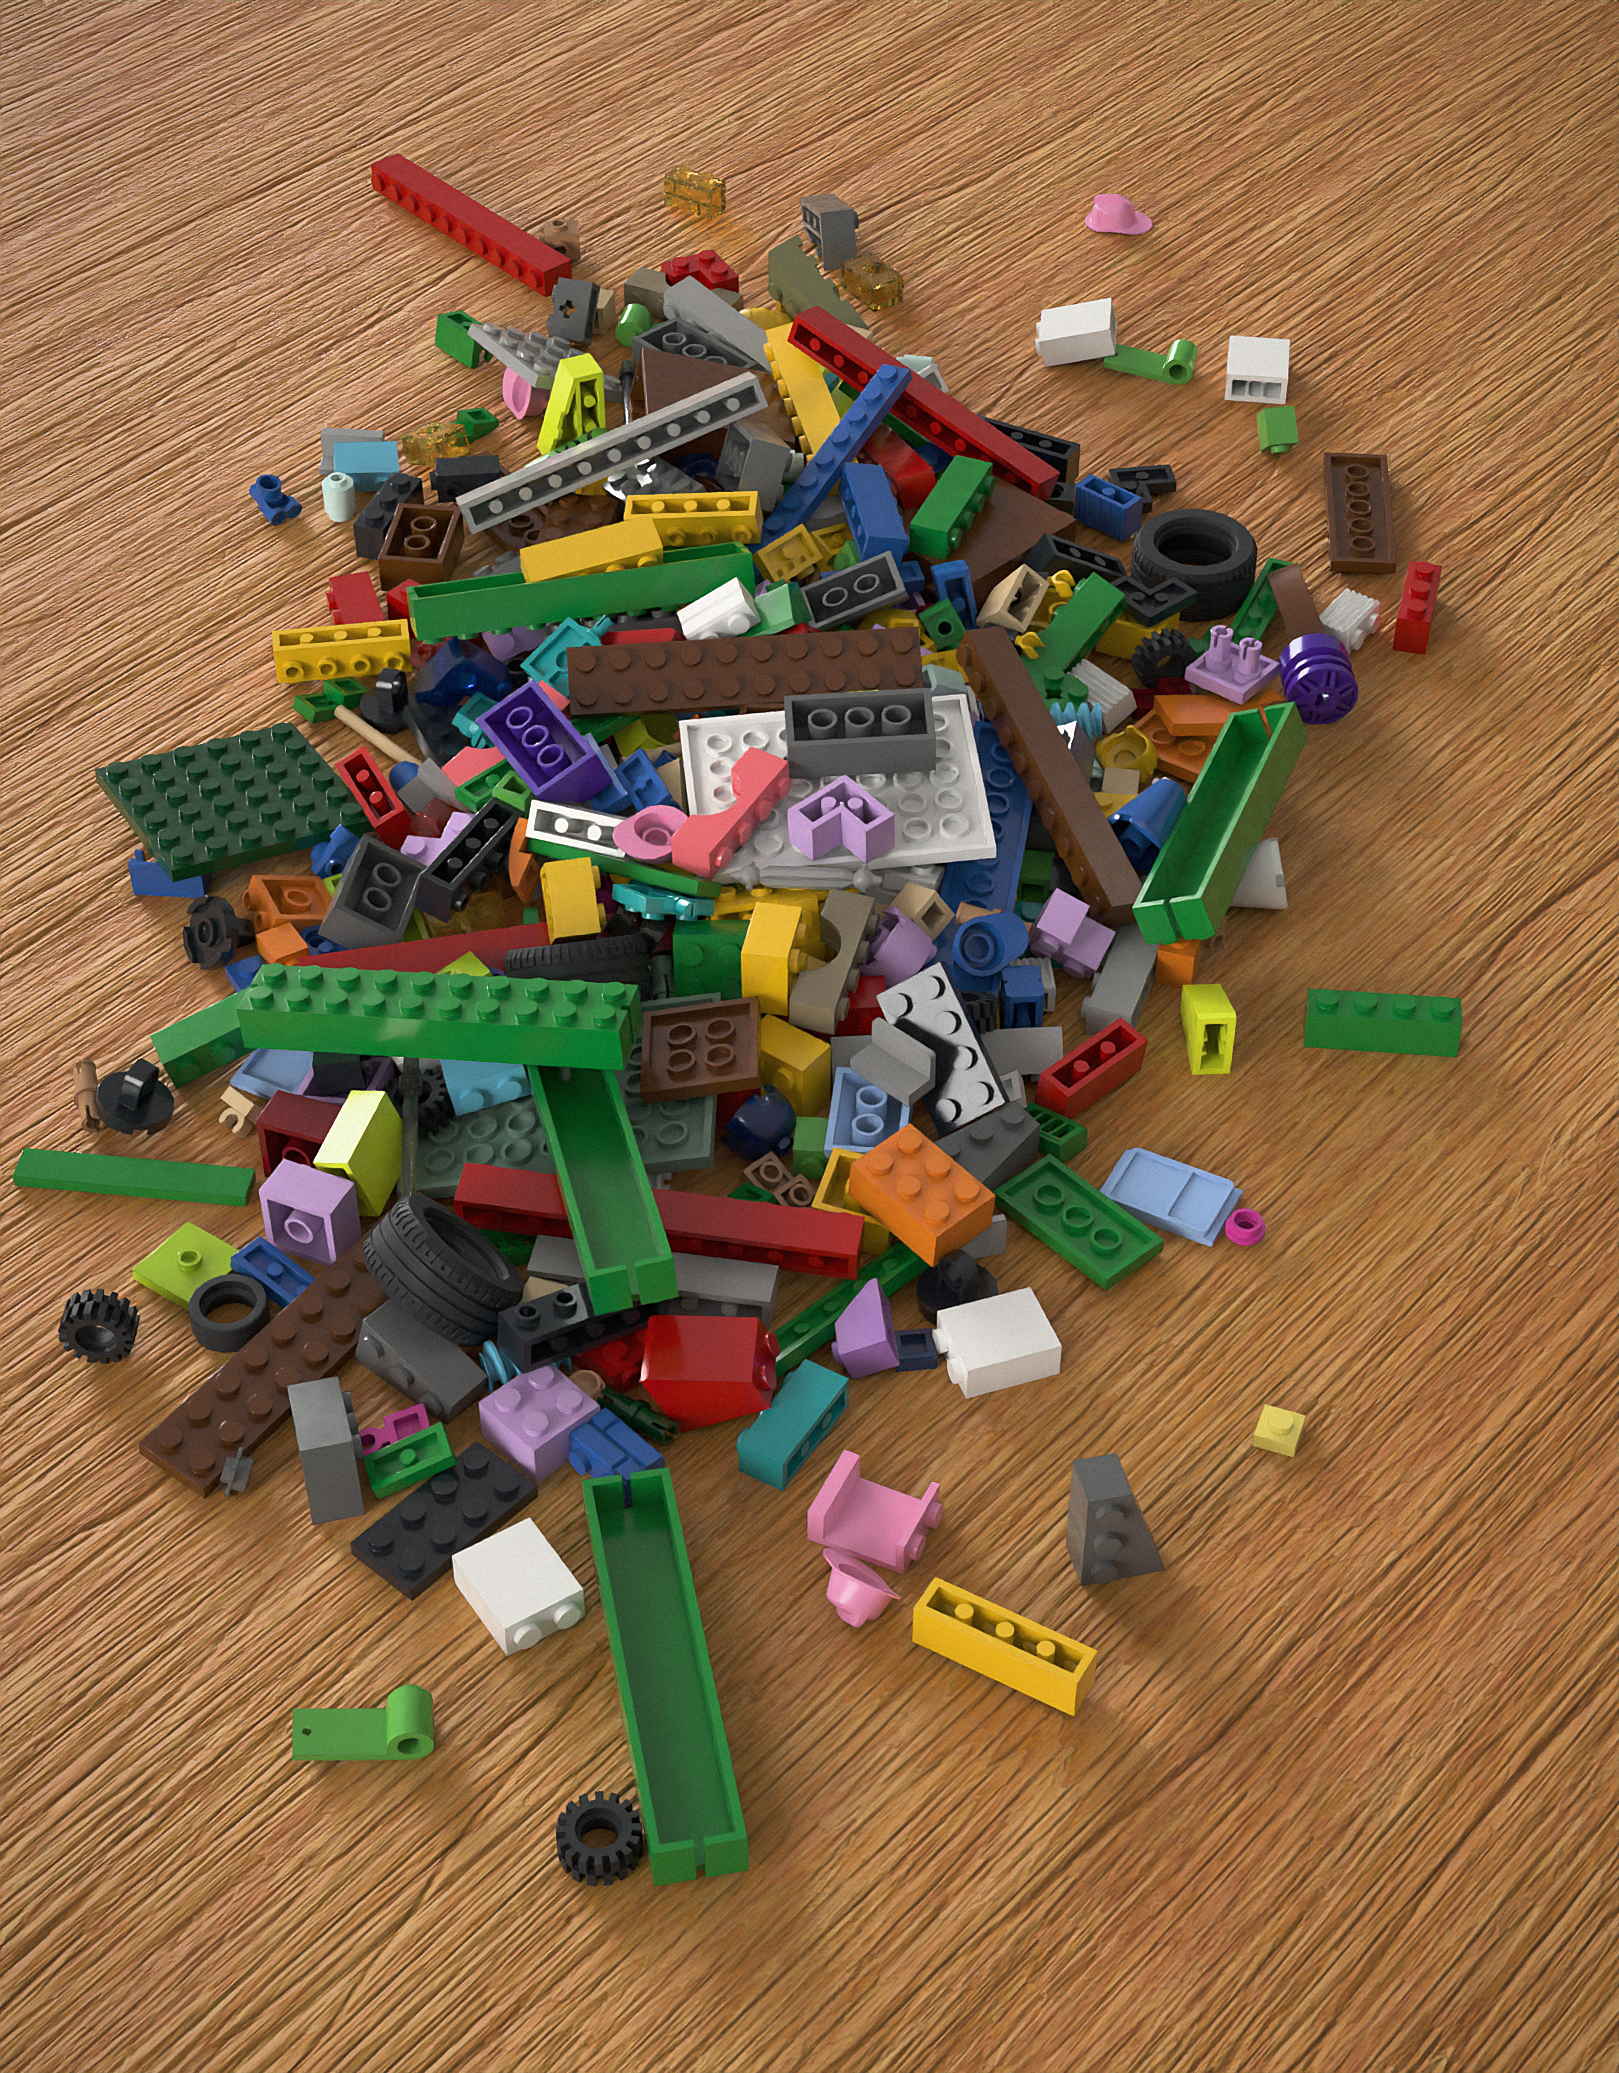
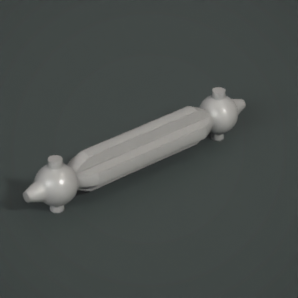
(806, 877)

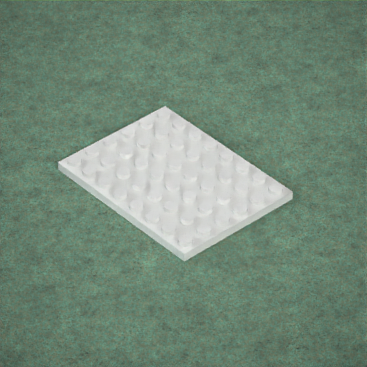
(936, 812)

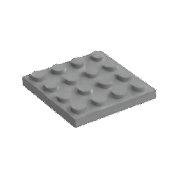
(534, 356)

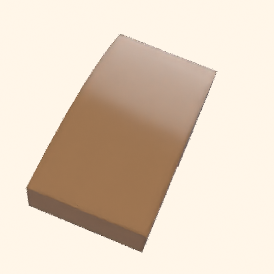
(775, 1178)

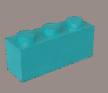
(794, 1425)

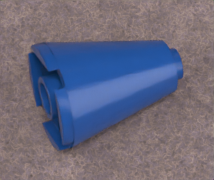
(1147, 821)

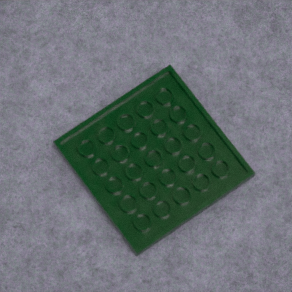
(231, 800)

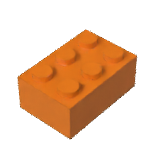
(921, 1194)

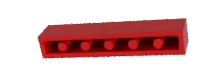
(908, 473)

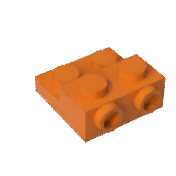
(286, 899)

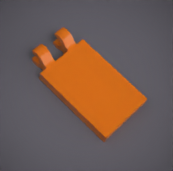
(1205, 713)
(1178, 754)

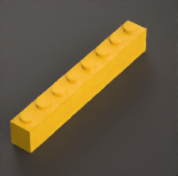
(805, 391)

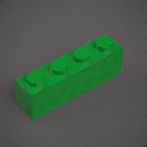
(951, 507)
(1077, 625)
(1382, 1022)
(202, 1041)

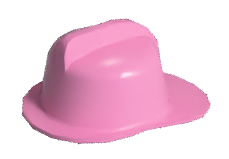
(1117, 215)
(523, 397)
(649, 834)
(855, 1589)

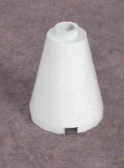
(1263, 880)

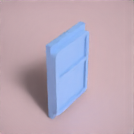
(272, 1070)
(1172, 1195)

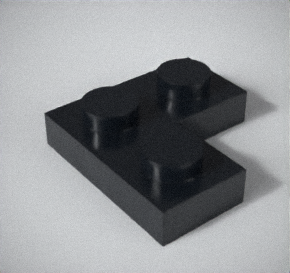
(1144, 481)
(1155, 604)

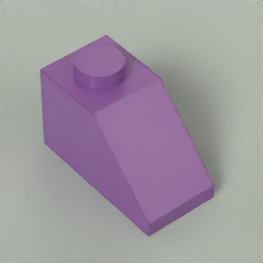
(866, 1334)

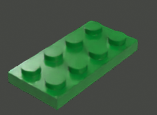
(1078, 1221)

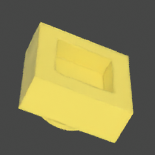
(1279, 1430)

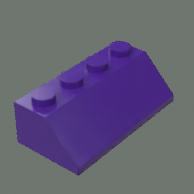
(544, 746)

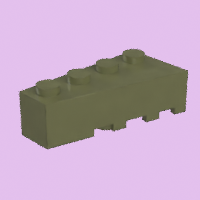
(800, 286)

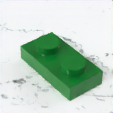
(410, 1460)

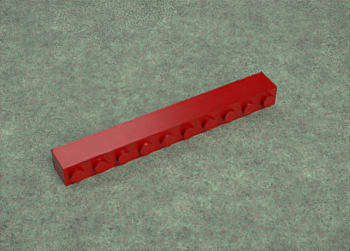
(470, 224)
(921, 403)
(438, 952)
(693, 1223)

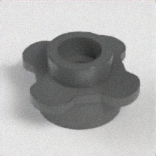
(236, 1472)

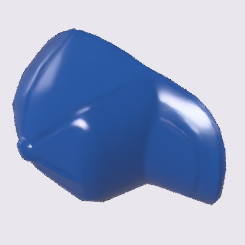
(989, 943)

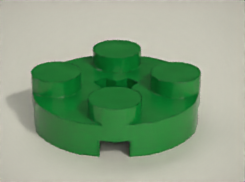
(1060, 685)

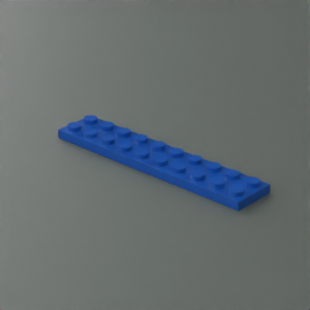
(988, 881)

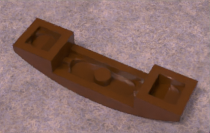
(1295, 602)

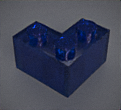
(461, 671)

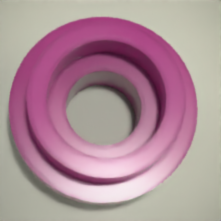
(1245, 1227)

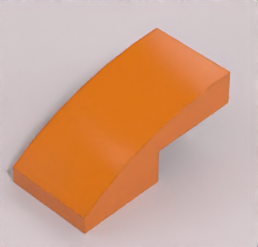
(523, 868)

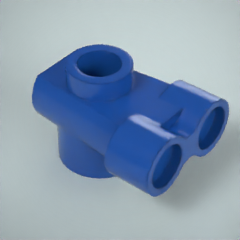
(272, 501)
(332, 856)

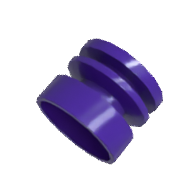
(1318, 678)

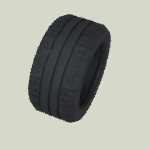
(1199, 539)
(595, 960)
(442, 1270)

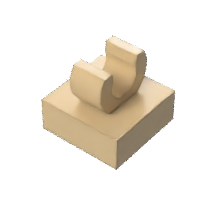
(242, 1110)

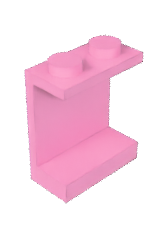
(871, 1518)

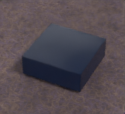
(915, 1350)

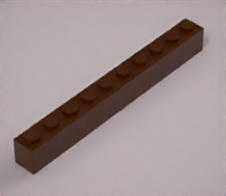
(1050, 775)

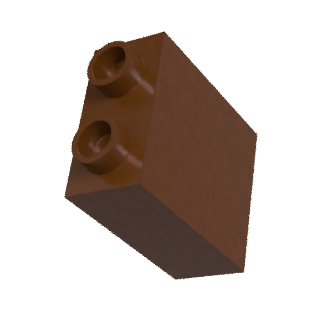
(670, 377)
(997, 539)

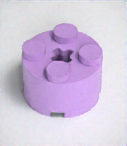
(897, 949)

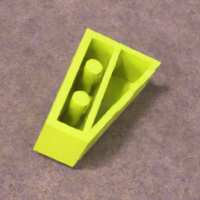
(574, 403)

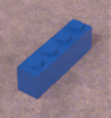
(872, 512)

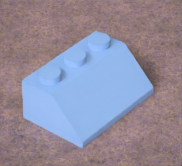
(862, 1114)

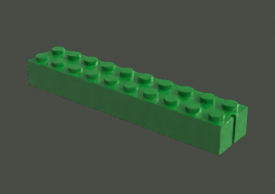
(508, 602)
(1220, 826)
(441, 1016)
(603, 1187)
(664, 1680)

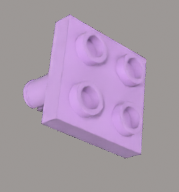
(1231, 668)

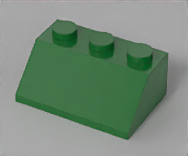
(779, 609)

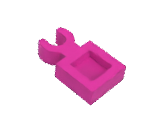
(396, 1428)

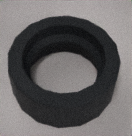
(222, 1291)

